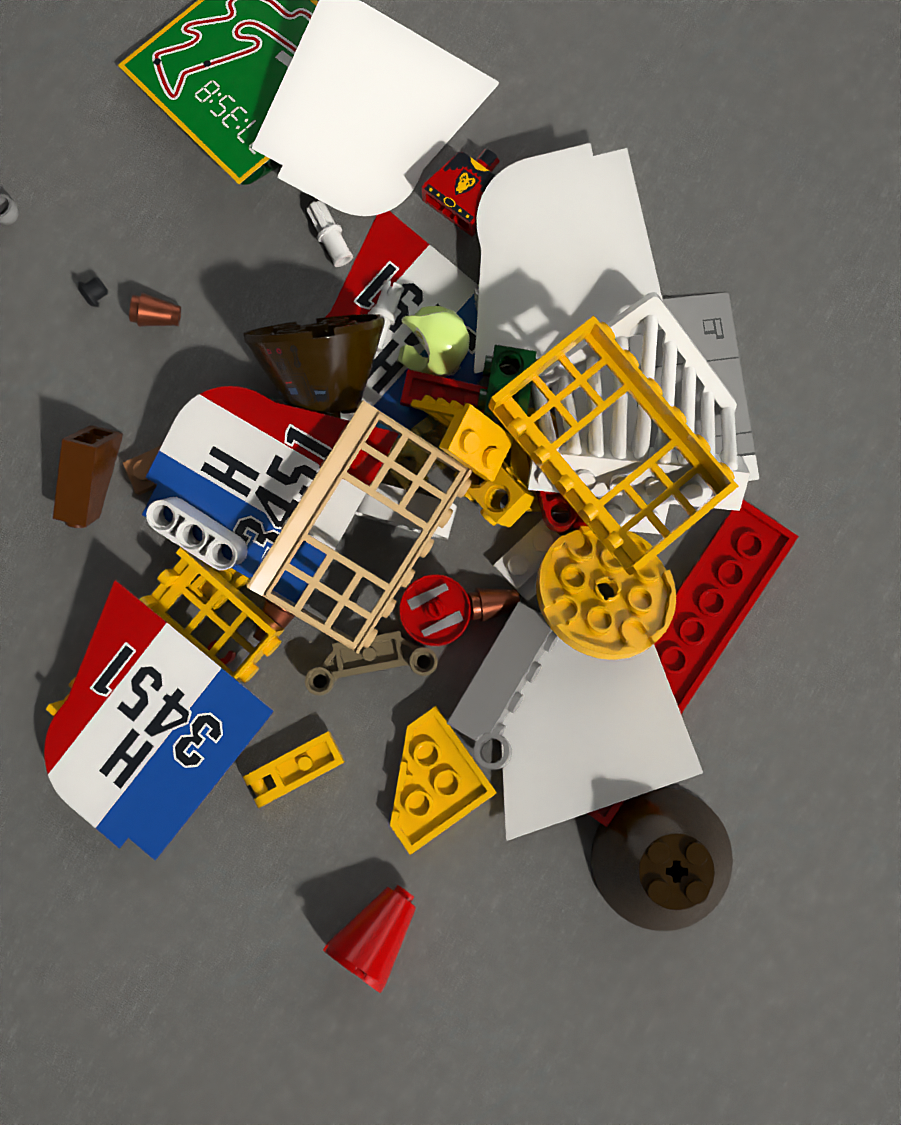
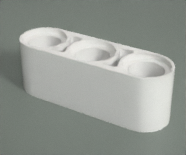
(419, 505)
(181, 533)

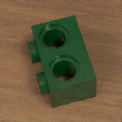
(517, 357)

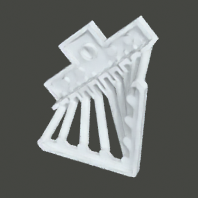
(607, 464)

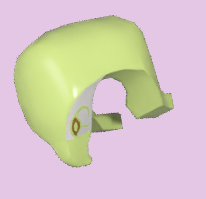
(442, 337)

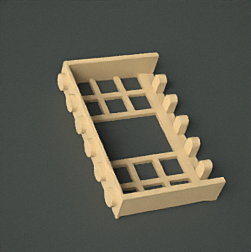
(315, 498)

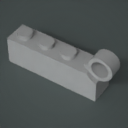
(500, 680)

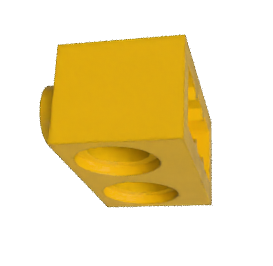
(490, 494)

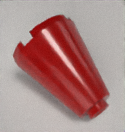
(374, 937)

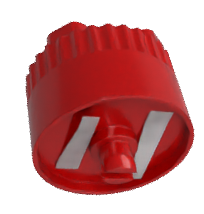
(435, 610)

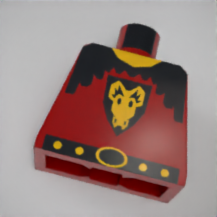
(459, 188)

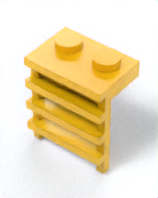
(470, 435)

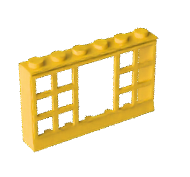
(568, 483)
(175, 582)

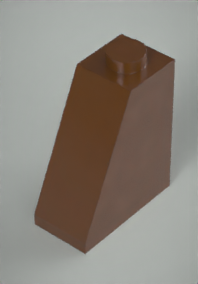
(85, 475)

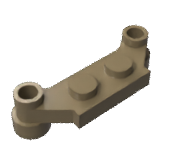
(385, 652)

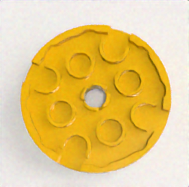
(581, 615)

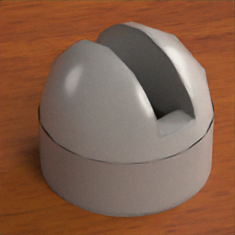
(8, 210)

